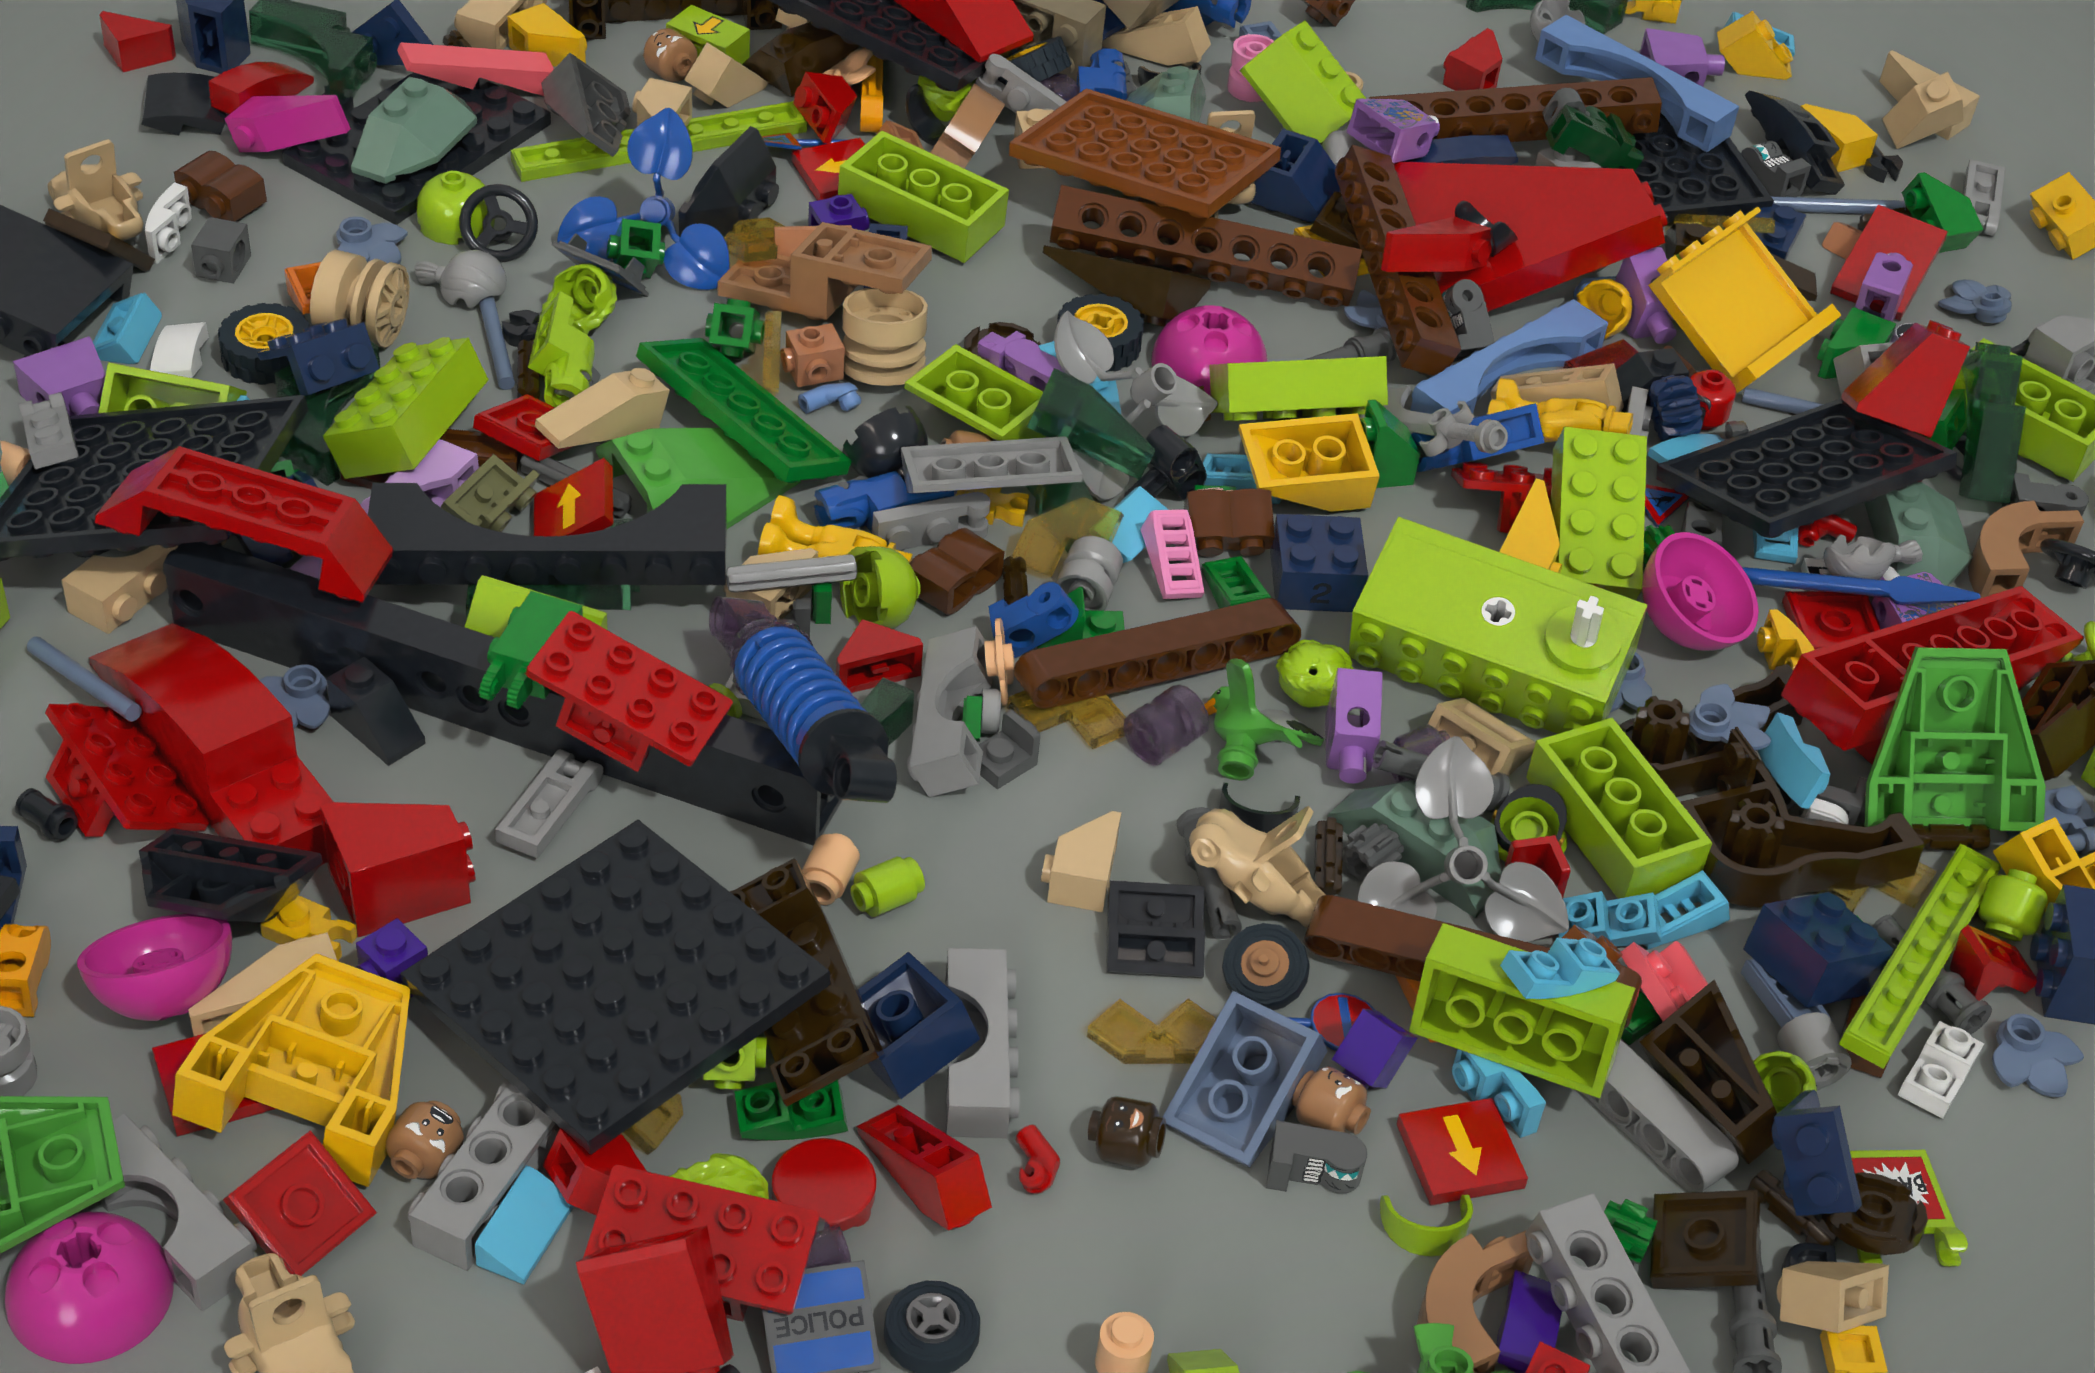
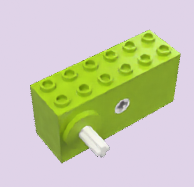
(1494, 629)

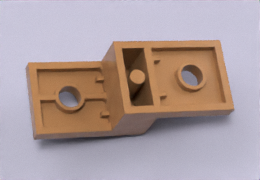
(827, 271)

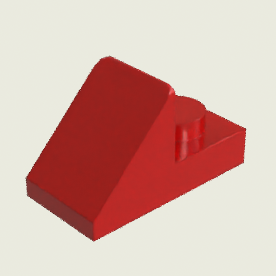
(1989, 963)

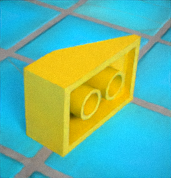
(1313, 461)
(1534, 531)

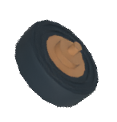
(1266, 965)

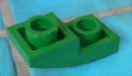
(766, 1117)

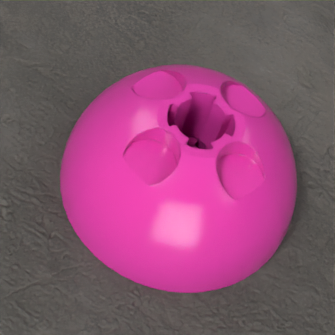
(1206, 338)
(1698, 593)
(157, 965)
(88, 1288)

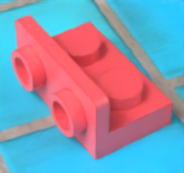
(1666, 976)

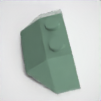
(1173, 92)
(411, 130)
(1929, 519)
(1424, 839)

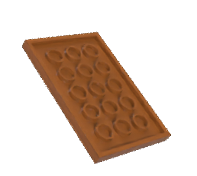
(1145, 153)

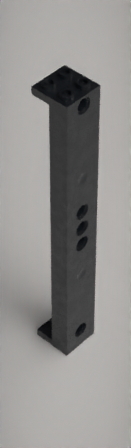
(439, 673)

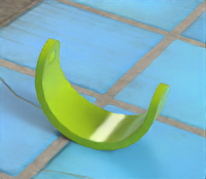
(1420, 1238)

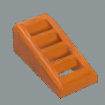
(300, 283)

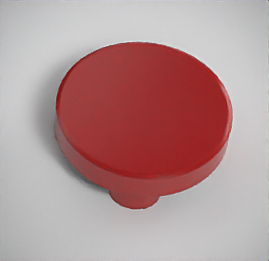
(827, 1178)

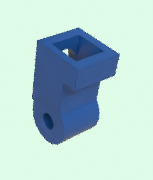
(1035, 617)

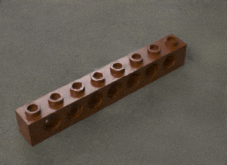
(1520, 108)
(1224, 237)
(1407, 299)

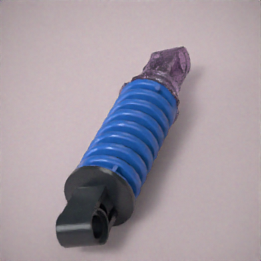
(804, 703)

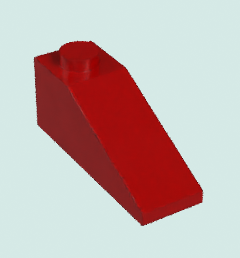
(1437, 247)
(929, 1166)

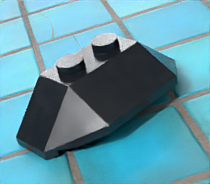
(734, 186)
(223, 875)

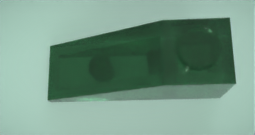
(1091, 424)

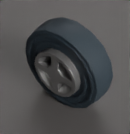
(926, 1308)

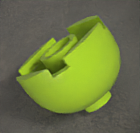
(441, 205)
(883, 587)

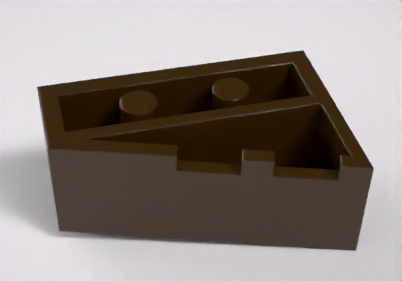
(2061, 714)
(1713, 1070)

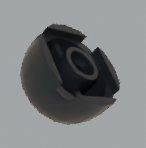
(881, 439)

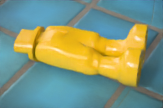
(1562, 413)
(789, 533)

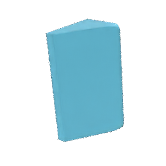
(127, 330)
(1135, 509)
(522, 1227)

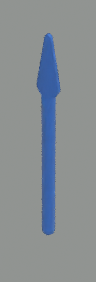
(1900, 590)

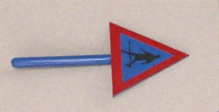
(787, 140)
(1662, 502)

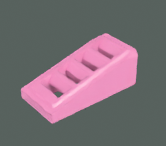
(1175, 528)

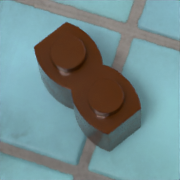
(221, 186)
(1231, 520)
(957, 570)

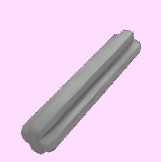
(791, 573)

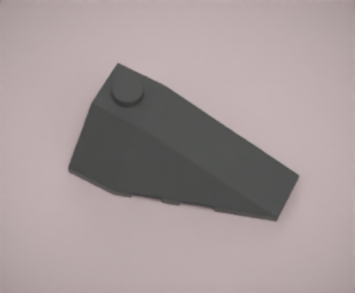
(587, 102)

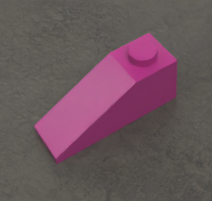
(285, 121)

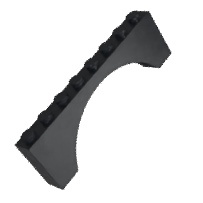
(667, 546)

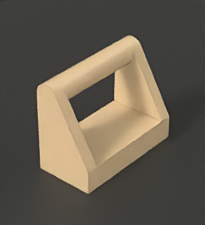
(1488, 737)

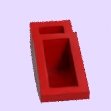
(255, 79)

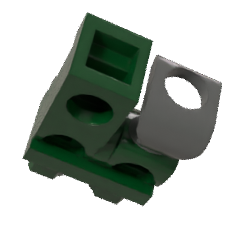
(1589, 132)

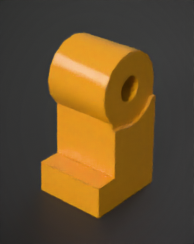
(22, 962)

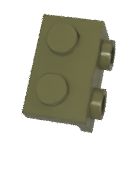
(491, 495)

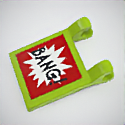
(1916, 1173)

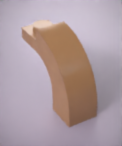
(968, 127)
(2008, 535)
(1461, 1279)

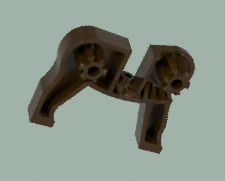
(1756, 845)

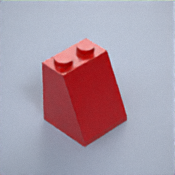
(1911, 378)
(396, 860)
(658, 1304)

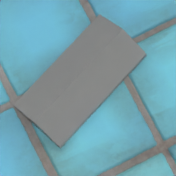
(989, 464)

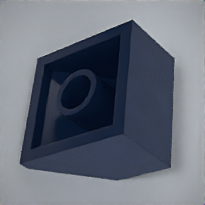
(916, 1023)

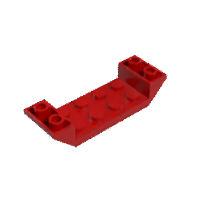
(258, 507)

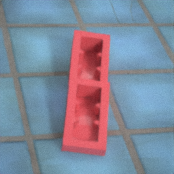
(467, 64)

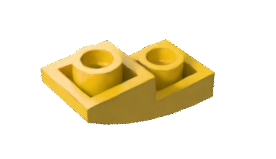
(1781, 641)

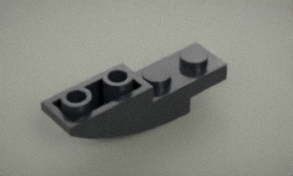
(1802, 135)

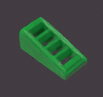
(1233, 590)

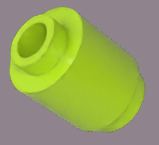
(887, 885)

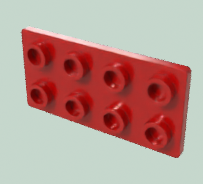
(1512, 482)
(624, 696)
(116, 770)
(754, 1241)

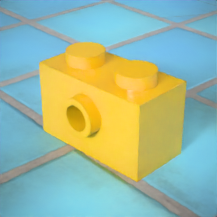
(2066, 214)

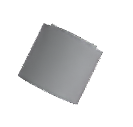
(1816, 1042)

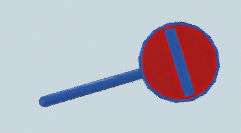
(1334, 1017)

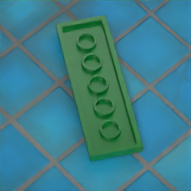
(744, 409)

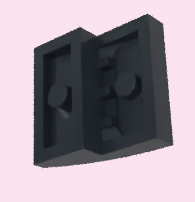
(180, 100)
(1155, 929)

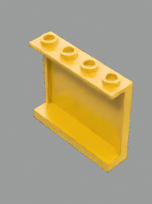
(1737, 302)

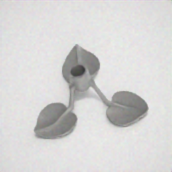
(1179, 404)
(1460, 785)

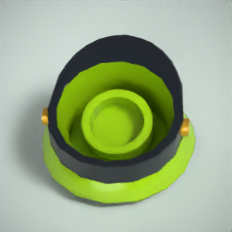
(1530, 813)

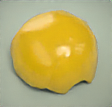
(1610, 302)

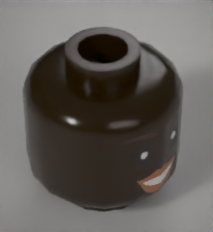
(1127, 1131)

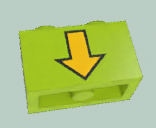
(706, 27)

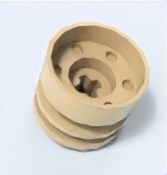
(361, 293)
(884, 336)

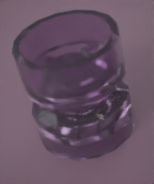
(1166, 724)

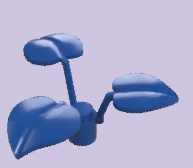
(662, 148)

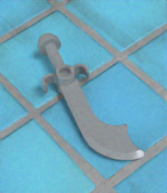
(1446, 427)

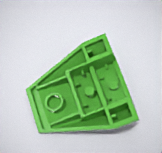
(668, 457)
(1957, 746)
(53, 1161)

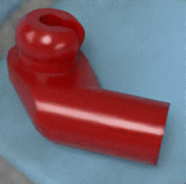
(1042, 1161)

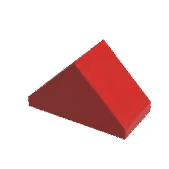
(136, 41)
(878, 653)

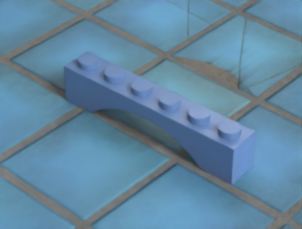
(1691, 109)
(1543, 343)

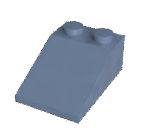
(1244, 1079)

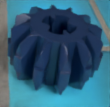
(1675, 407)

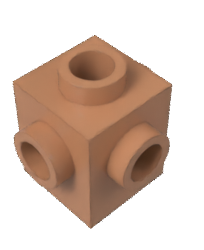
(813, 355)

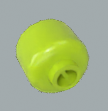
(2012, 905)

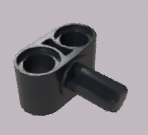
(1173, 465)

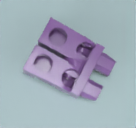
(1019, 358)

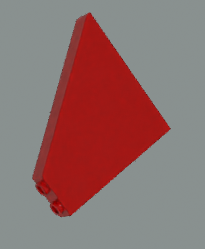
(1562, 216)

